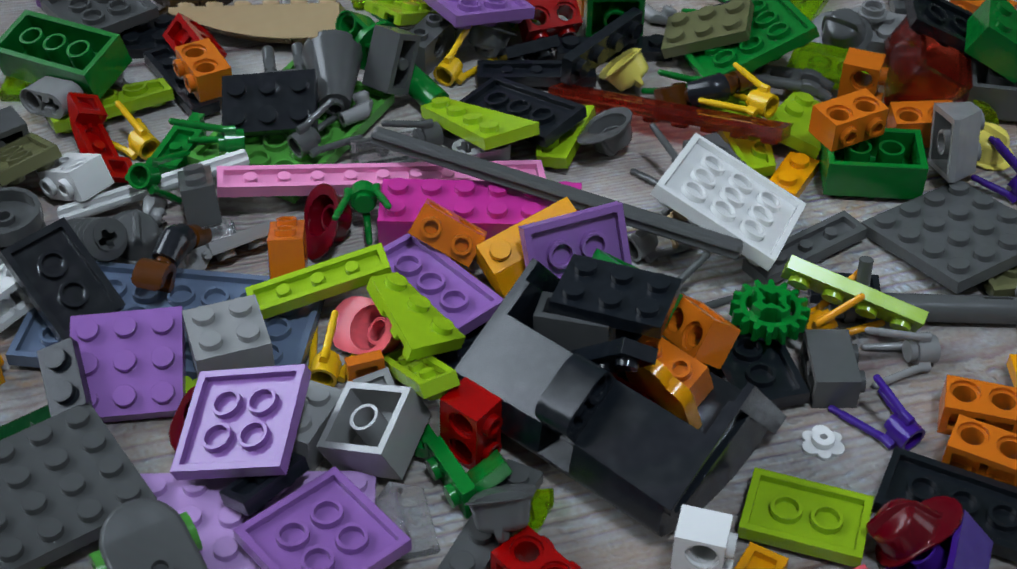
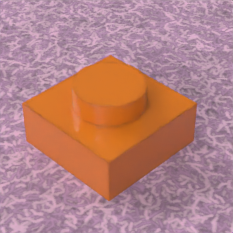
(363, 364)

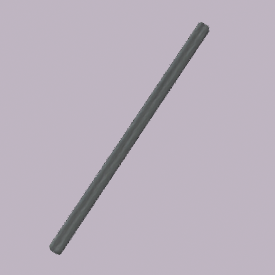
(554, 191)

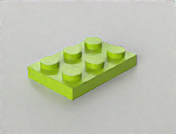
(806, 517)

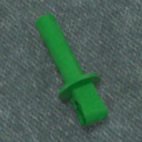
(361, 27)

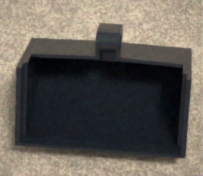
(601, 428)

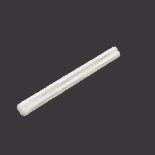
(127, 194)

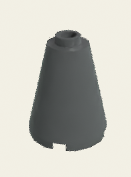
(337, 65)

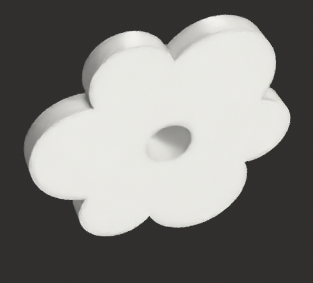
(822, 442)

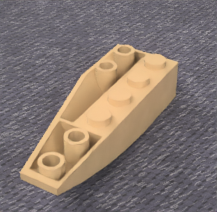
(264, 22)

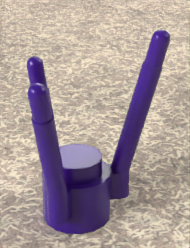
(1012, 161)
(900, 426)

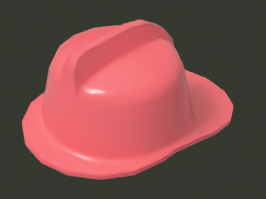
(362, 327)

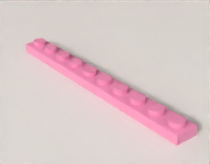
(303, 178)

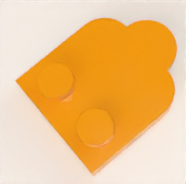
(667, 392)

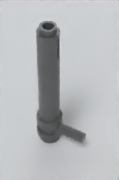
(942, 307)

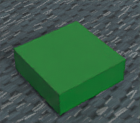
(490, 471)

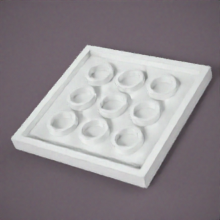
(729, 199)

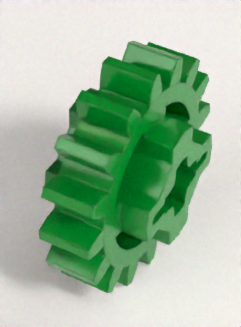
(769, 311)

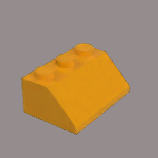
(502, 254)

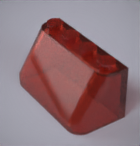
(923, 68)

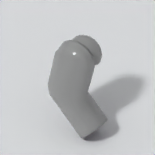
(657, 17)
(360, 110)
(155, 207)

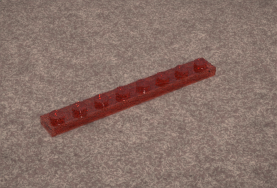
(679, 115)

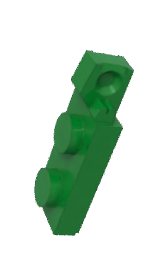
(176, 141)
(444, 466)

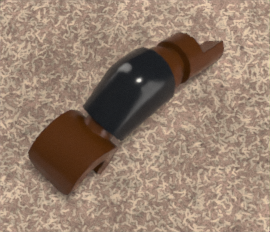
(713, 87)
(168, 253)

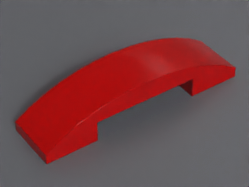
(87, 122)

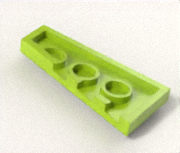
(133, 96)
(478, 124)
(750, 150)

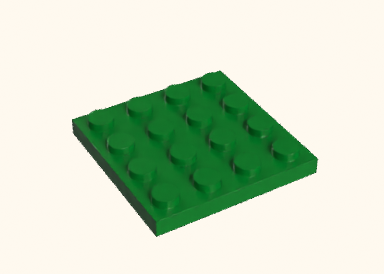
(774, 32)

